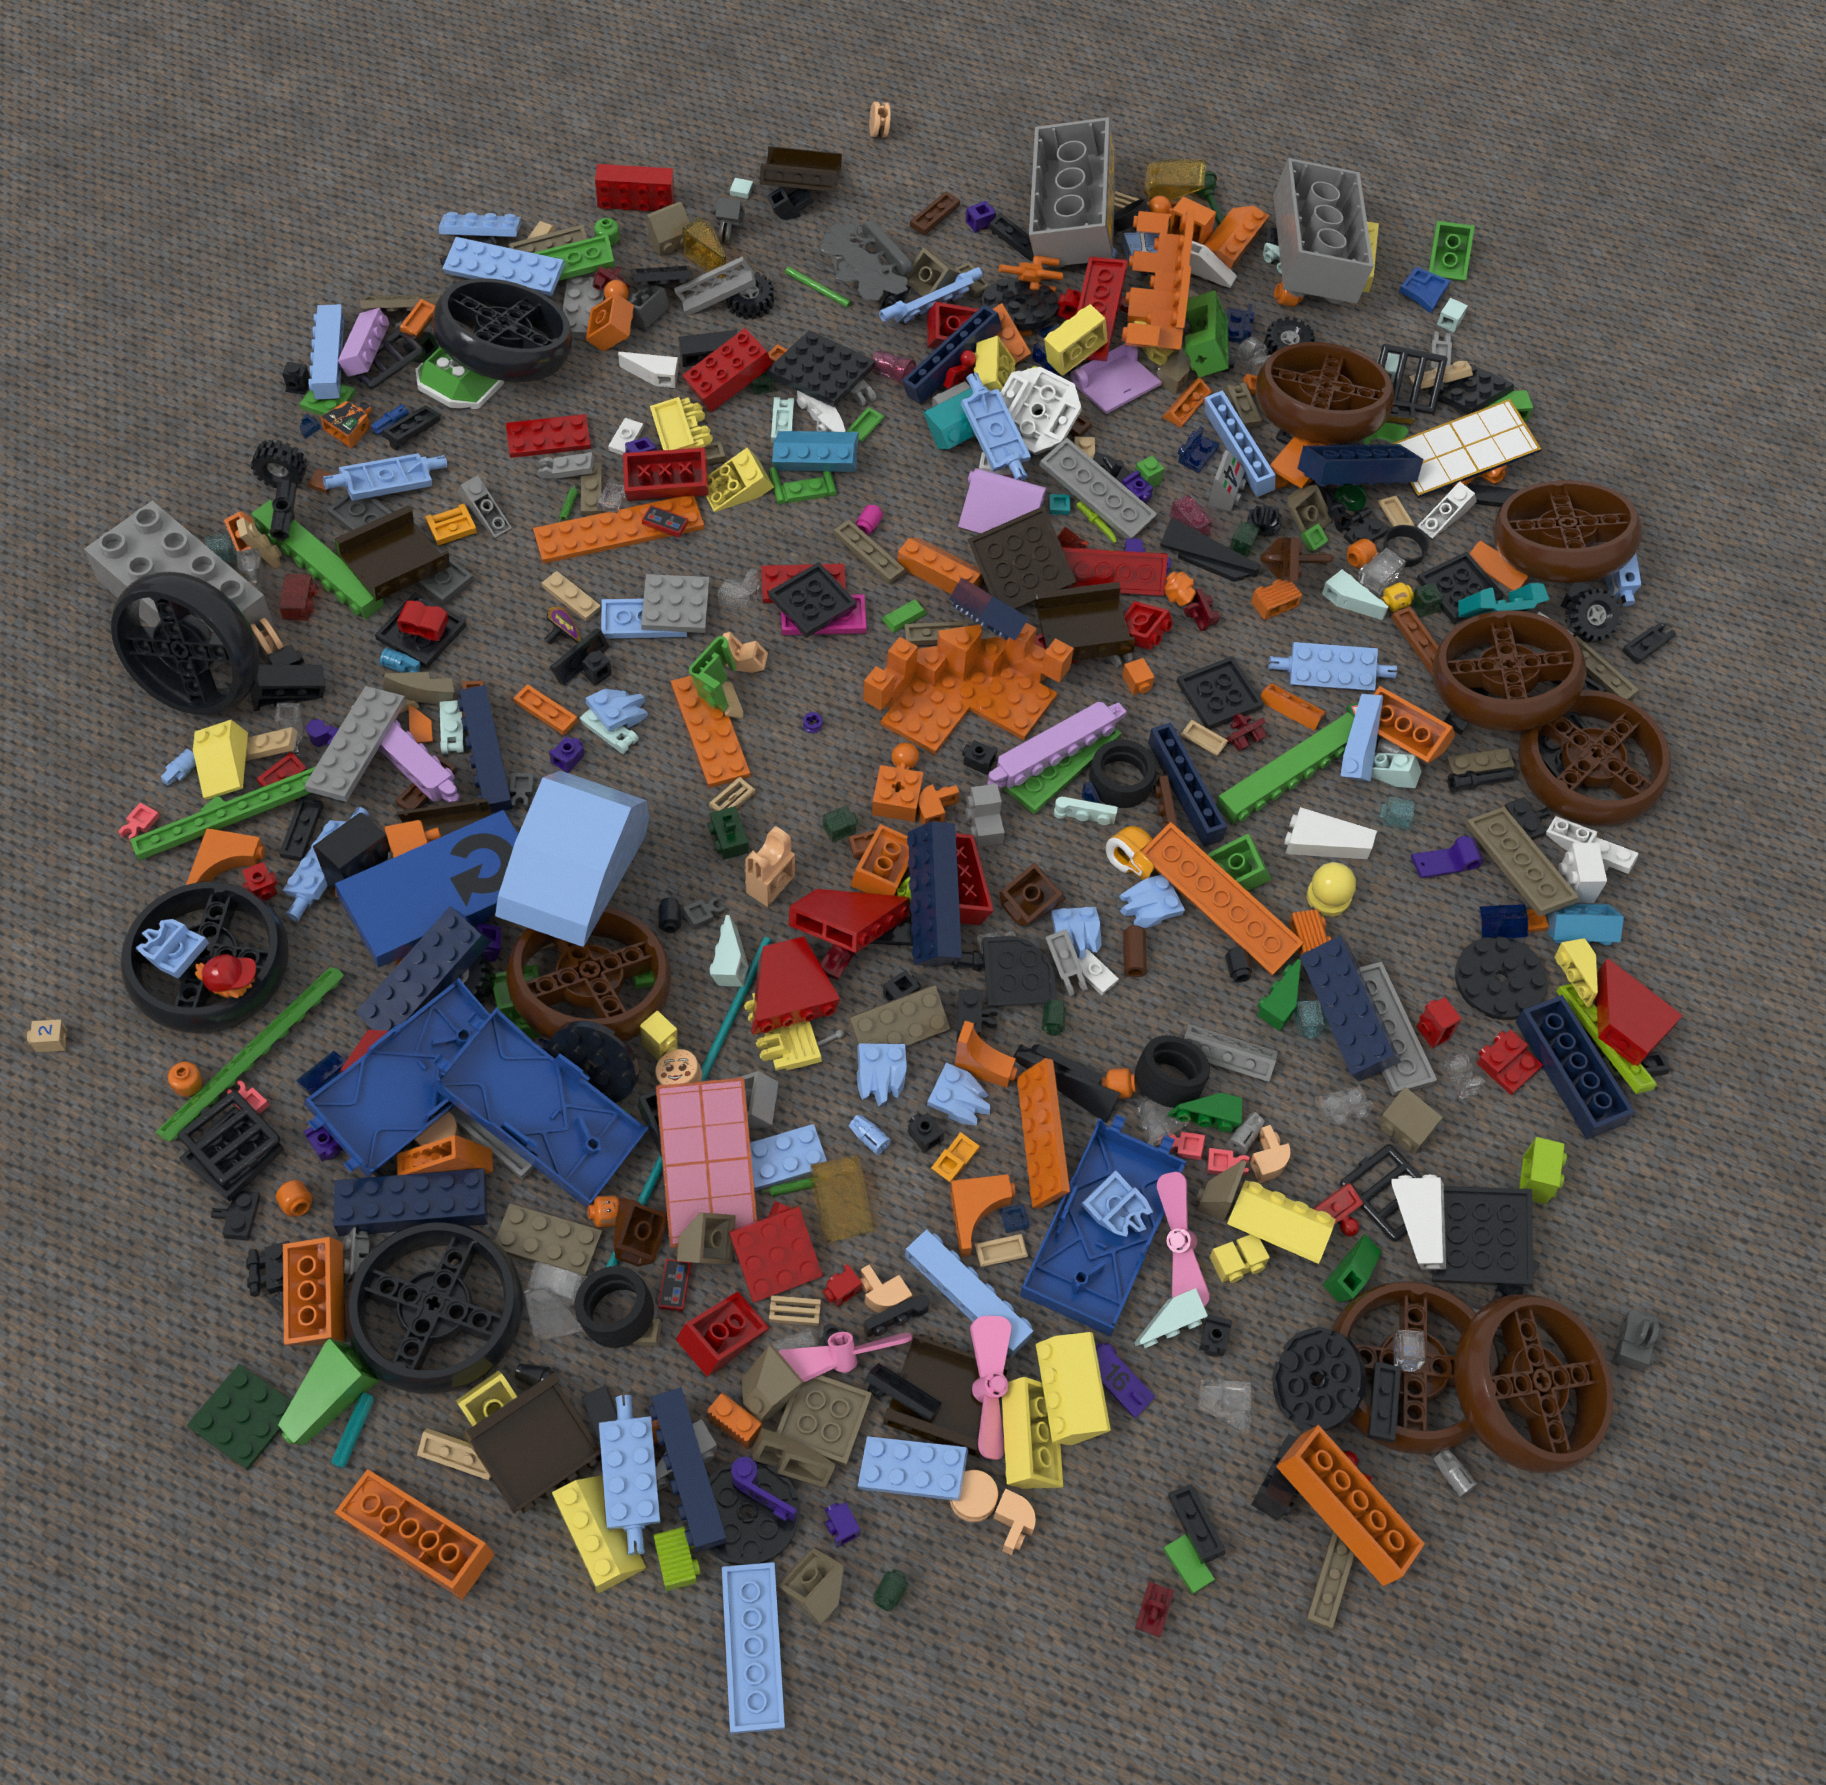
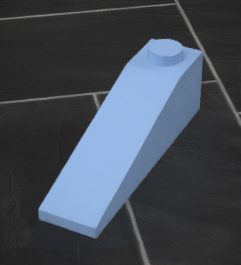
(1362, 740)

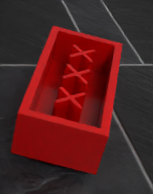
(634, 187)
(727, 370)
(665, 474)
(974, 896)

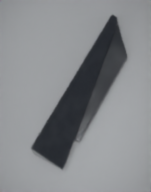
(1207, 553)
(1073, 1080)

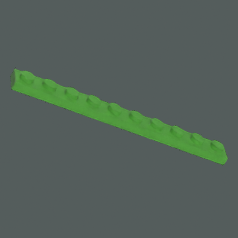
(221, 815)
(245, 1058)

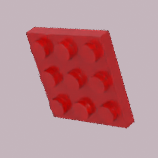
(775, 1253)

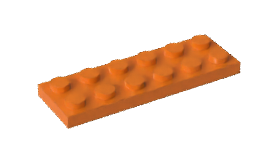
(711, 736)
(1042, 1134)

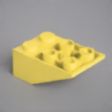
(738, 481)

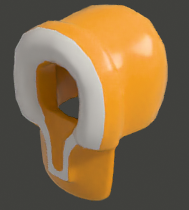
(1130, 858)

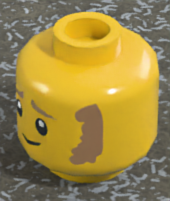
(1398, 597)

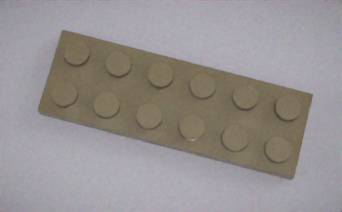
(1522, 861)

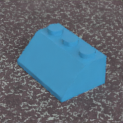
(1588, 921)

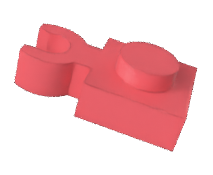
(140, 819)
(257, 1101)
(1189, 1145)
(1221, 1160)

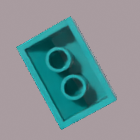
(949, 422)

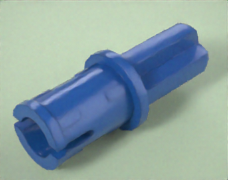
(389, 418)

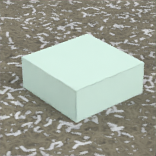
(741, 188)

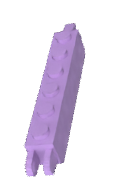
(1055, 744)
(418, 765)

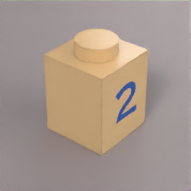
(47, 1035)

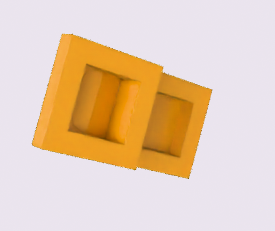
(955, 1157)

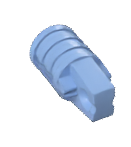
(179, 767)
(869, 1134)

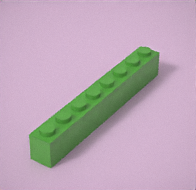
(319, 563)
(1286, 771)

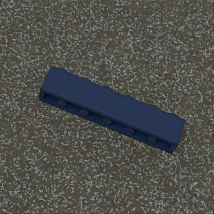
(932, 371)
(485, 748)
(1187, 784)
(688, 1470)

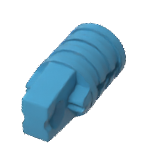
(398, 661)

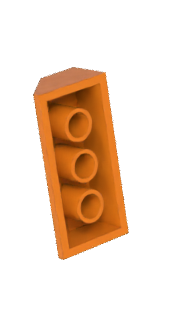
(1236, 234)
(936, 565)
(1412, 727)
(313, 1292)

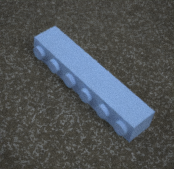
(327, 348)
(1240, 443)
(963, 1287)

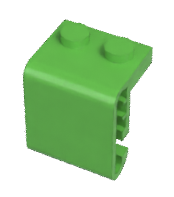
(709, 672)

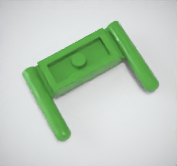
(802, 489)

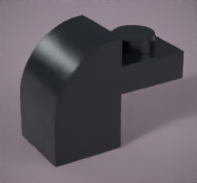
(788, 206)

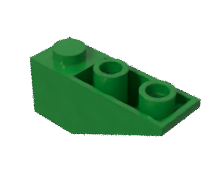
(1282, 1001)
(1214, 1111)
(1353, 1270)

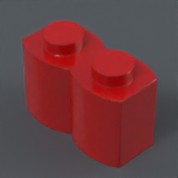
(422, 620)

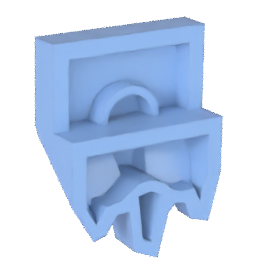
(617, 708)
(1151, 902)
(1082, 927)
(172, 947)
(881, 1070)
(959, 1095)
(1117, 1205)

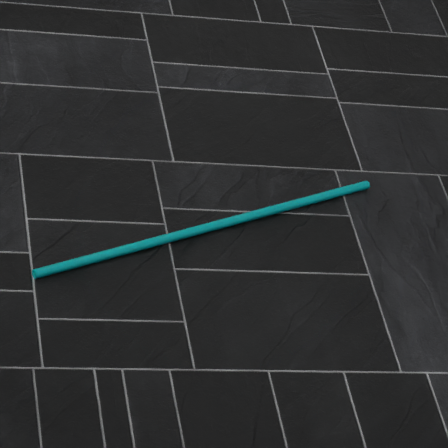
(706, 1067)

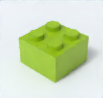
(1542, 1169)

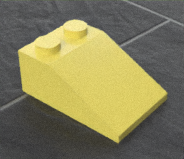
(220, 758)
(486, 1398)

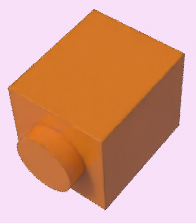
(1138, 676)

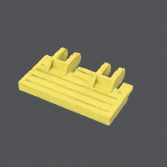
(678, 426)
(793, 1044)

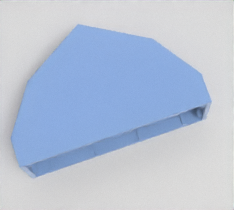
(571, 856)

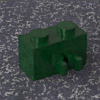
(729, 833)

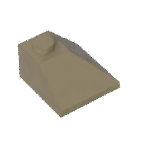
(1308, 508)
(1220, 1192)
(707, 1239)
(769, 1384)
(814, 1585)

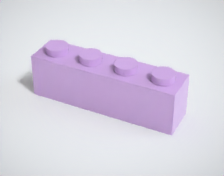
(363, 342)

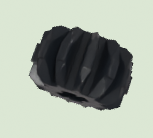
(1266, 519)

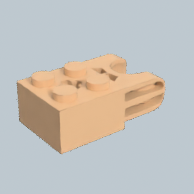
(770, 868)

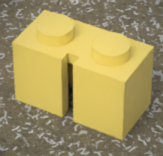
(658, 1035)
(1235, 1261)

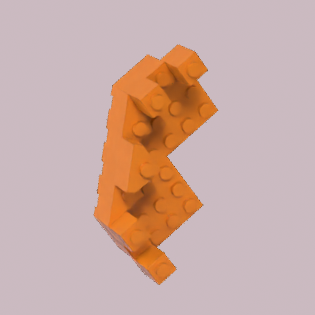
(1166, 303)
(991, 677)

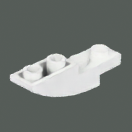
(826, 416)
(1613, 855)

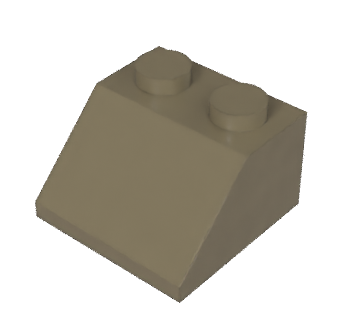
(666, 228)
(930, 273)
(1409, 1121)

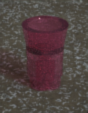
(893, 365)

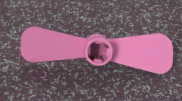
(1186, 1269)
(990, 1343)
(839, 1355)

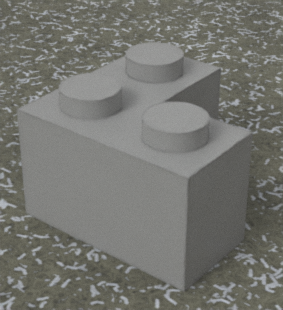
(984, 814)

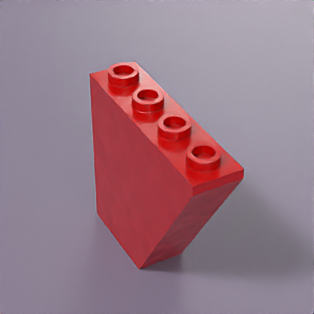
(848, 917)
(790, 987)
(1630, 1014)

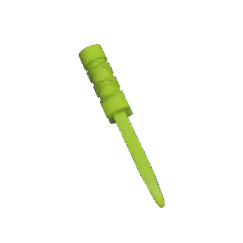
(1094, 518)

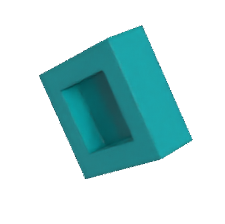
(1059, 504)

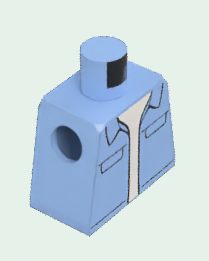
(1138, 242)
(1625, 582)

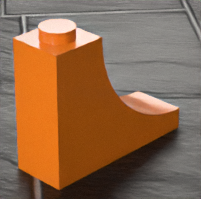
(223, 852)
(982, 1060)
(445, 1155)
(974, 1200)

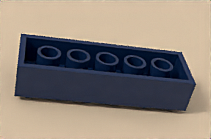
(1359, 464)
(987, 610)
(934, 894)
(425, 971)
(1350, 1009)
(1574, 1067)
(402, 1201)

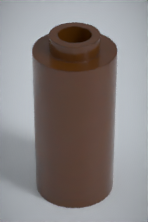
(1134, 951)

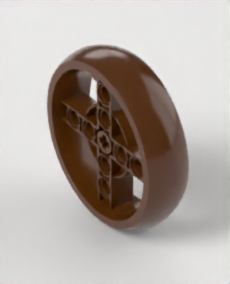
(1324, 392)
(1562, 539)
(1509, 670)
(1603, 759)
(590, 977)
(1414, 1300)
(1533, 1383)

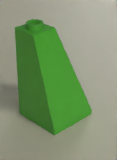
(326, 1392)

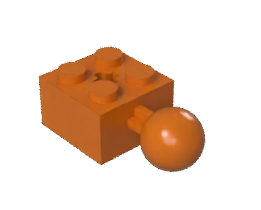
(1203, 216)
(611, 318)
(899, 787)

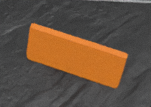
(1187, 402)
(1496, 566)
(1292, 706)

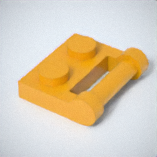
(451, 525)

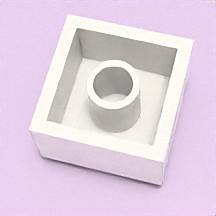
(1584, 871)

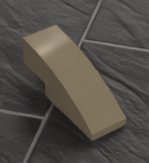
(419, 687)
(792, 1458)

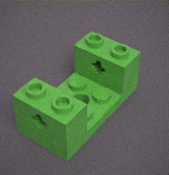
(1209, 337)

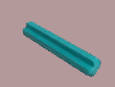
(352, 1430)

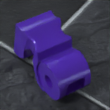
(320, 734)

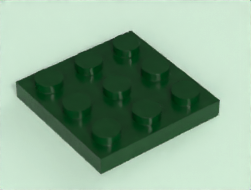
(241, 1417)

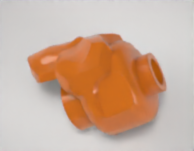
(1179, 588)

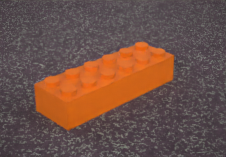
(1350, 1505)

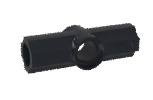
(283, 510)

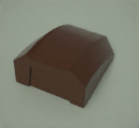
(1030, 896)
(638, 1232)

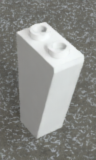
(1327, 836)
(1424, 1217)

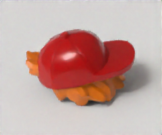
(227, 975)

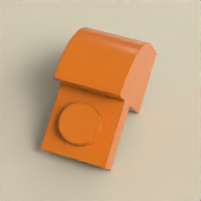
(932, 803)

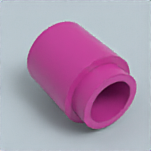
(869, 519)

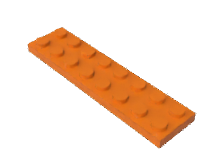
(610, 530)
(1222, 899)

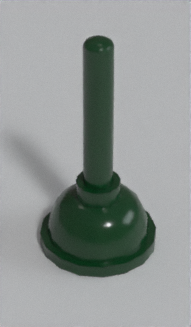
(1208, 194)
(1351, 496)

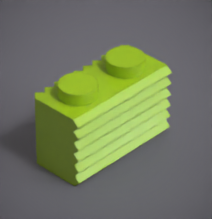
(675, 1559)

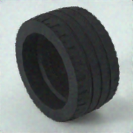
(1128, 752)
(1177, 1053)
(597, 1287)

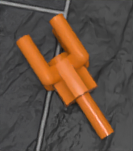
(1034, 272)

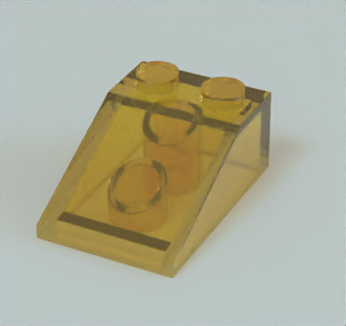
(1174, 177)
(703, 245)
(841, 1198)

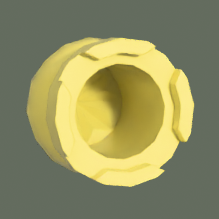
(1331, 889)

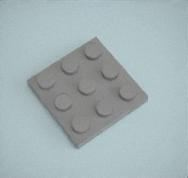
(675, 603)

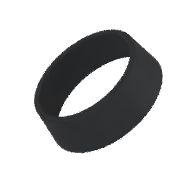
(1124, 218)
(1410, 532)

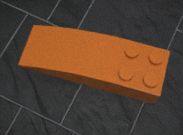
(415, 1534)

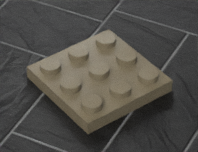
(826, 1417)

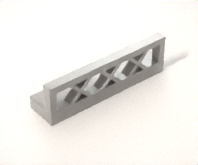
(718, 288)
(1233, 1052)

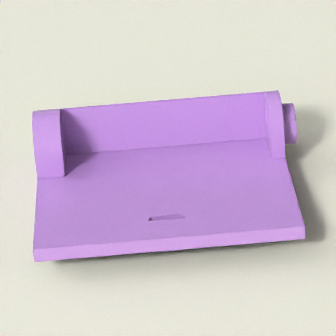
(1114, 381)
(996, 500)

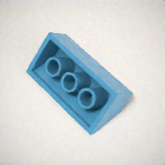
(815, 451)

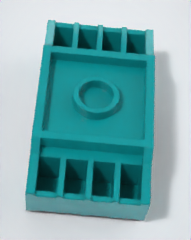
(1519, 600)

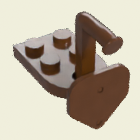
(1285, 558)

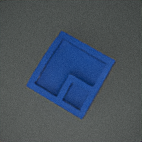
(1424, 288)

